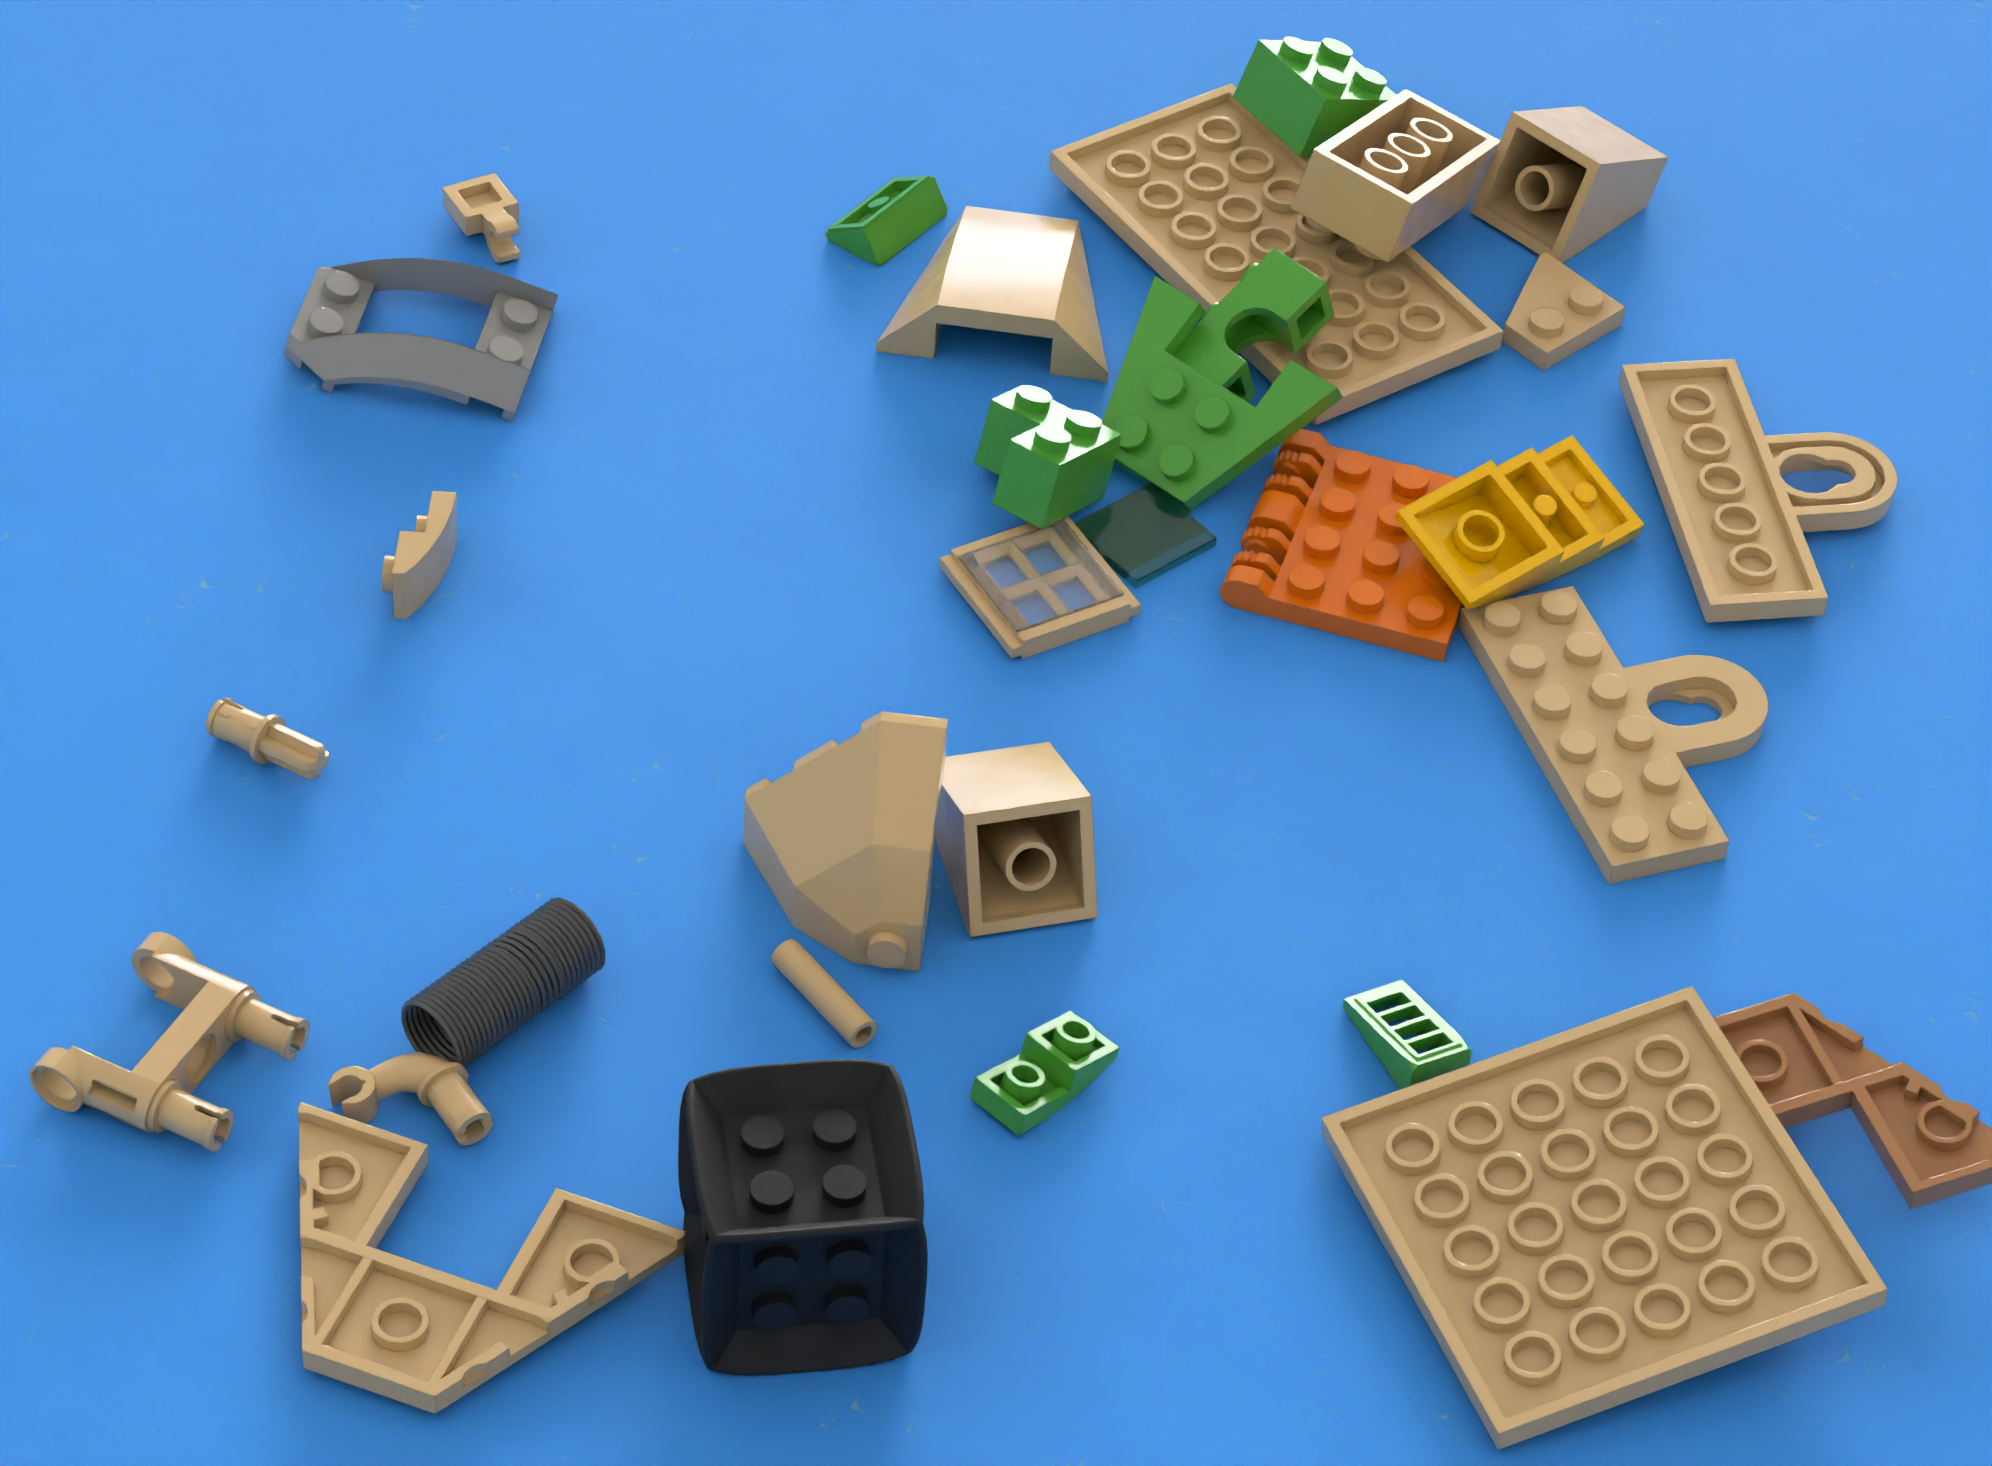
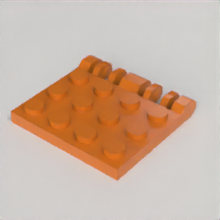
(1335, 556)

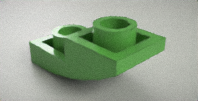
(1047, 1074)

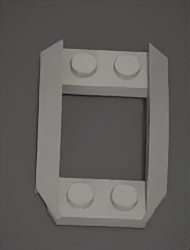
(492, 372)

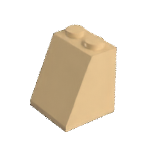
(1565, 180)
(1016, 839)

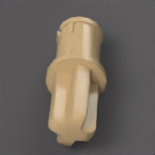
(266, 738)

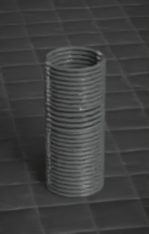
(503, 988)

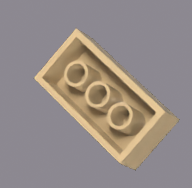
(1394, 175)

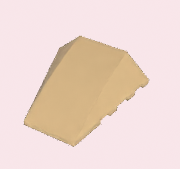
(1006, 277)

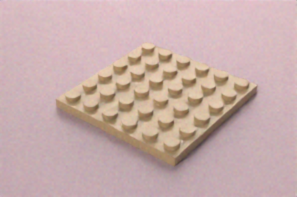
(1600, 1216)

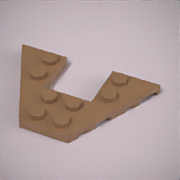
(1821, 1067)

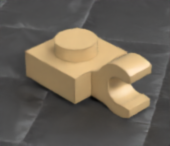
(485, 208)

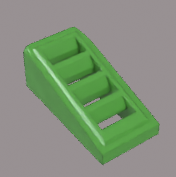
(1399, 1056)

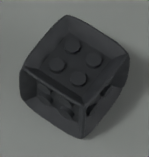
(802, 1217)

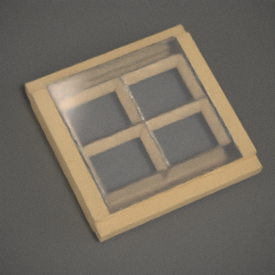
(1039, 587)

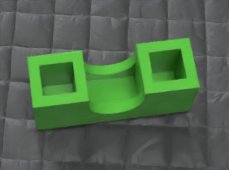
(1270, 303)

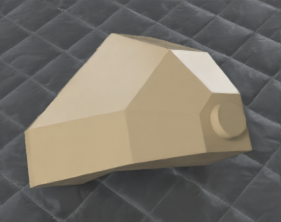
(854, 838)

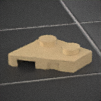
(1558, 314)

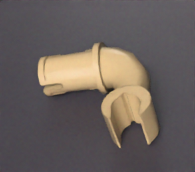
(431, 1077)

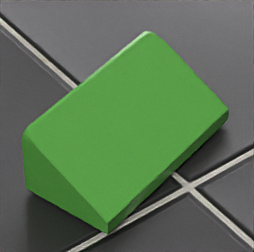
(889, 219)

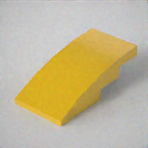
(1519, 522)

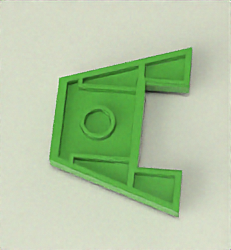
(1185, 427)

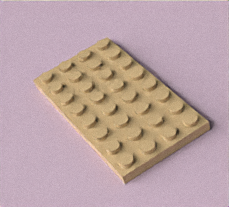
(1212, 193)

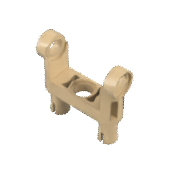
(159, 1087)

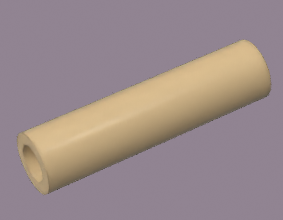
(824, 993)

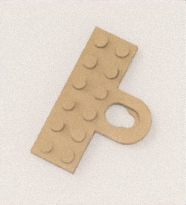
(1727, 490)
(1599, 741)

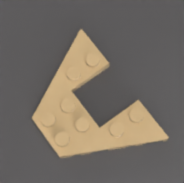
(422, 1329)

